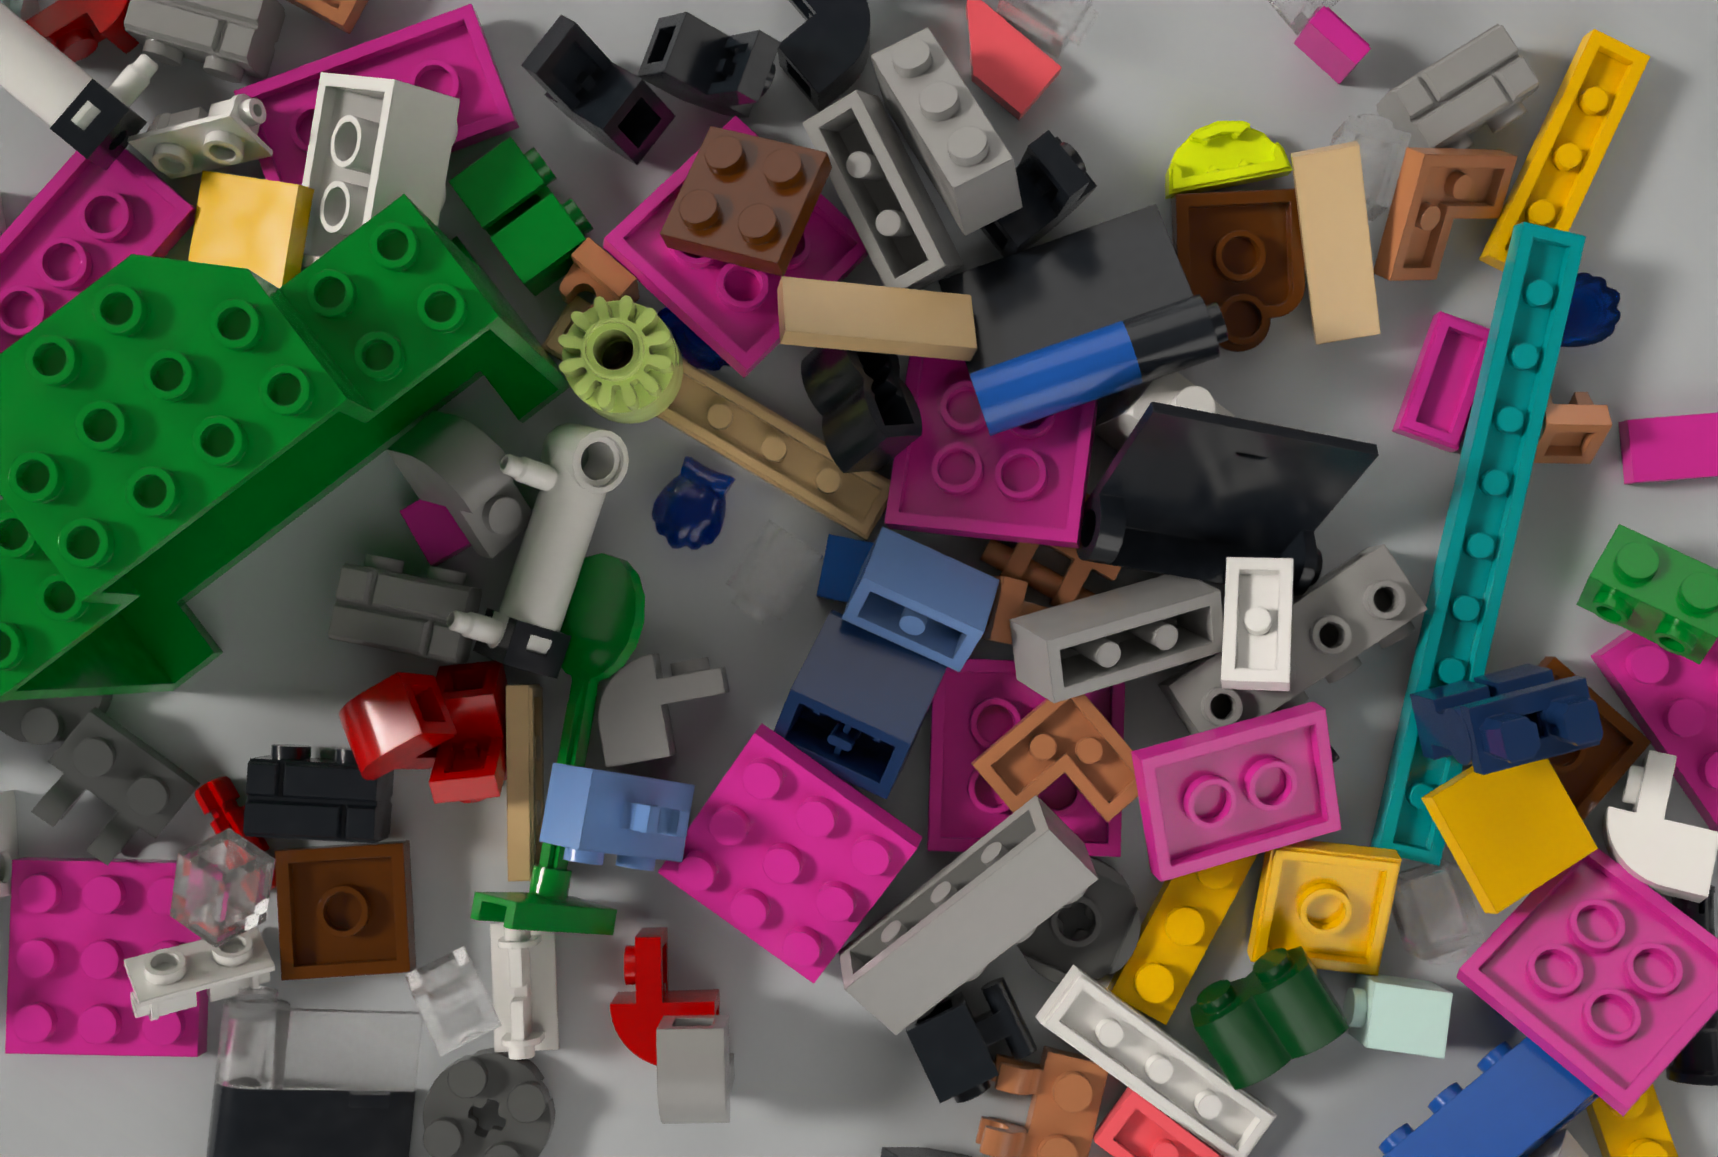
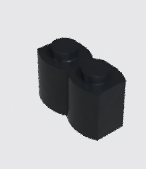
(863, 406)

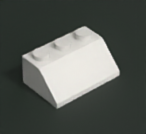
(370, 148)

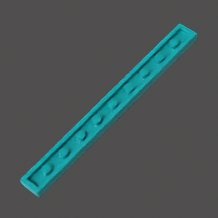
(1482, 516)

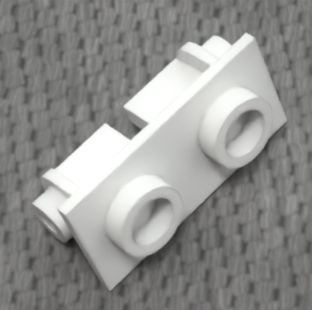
(205, 141)
(171, 976)
(524, 991)

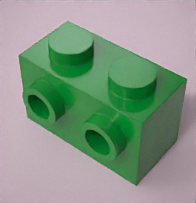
(1655, 594)

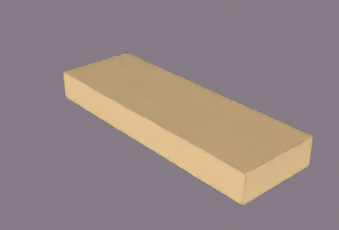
(1336, 242)
(876, 319)
(524, 778)

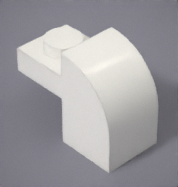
(1657, 851)

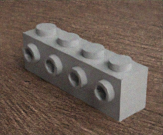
(1331, 625)
(966, 916)

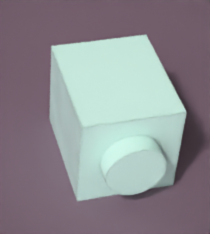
(1399, 1014)

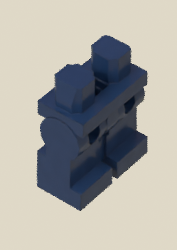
(1507, 718)

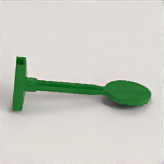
(605, 630)

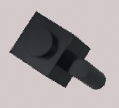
(956, 1044)

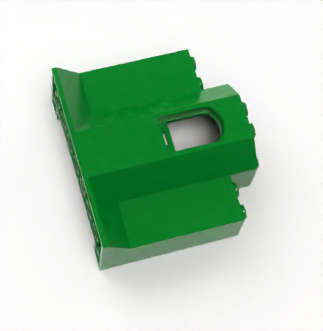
(203, 413)

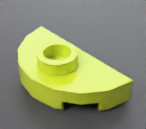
(1224, 157)

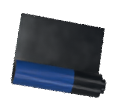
(1083, 319)

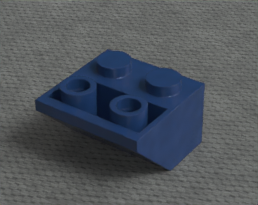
(859, 704)

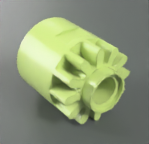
(643, 385)

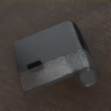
(312, 1080)

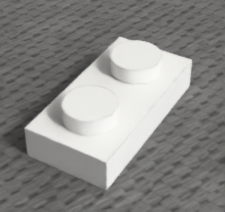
(1257, 624)

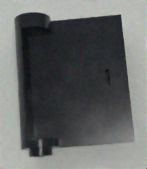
(1214, 489)

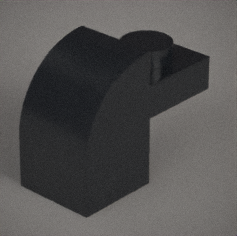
(827, 49)
(708, 65)
(596, 92)
(1050, 186)

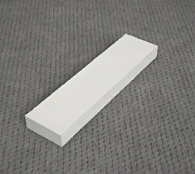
(1154, 1065)

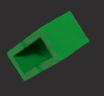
(521, 214)

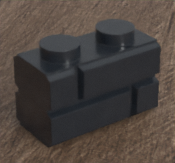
(315, 797)

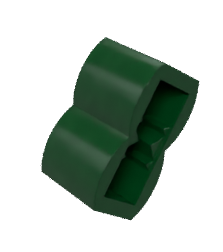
(1267, 1016)

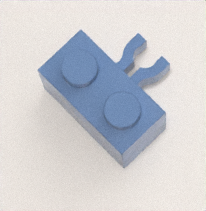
(921, 599)
(617, 815)

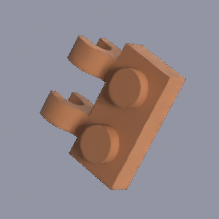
(1062, 1107)

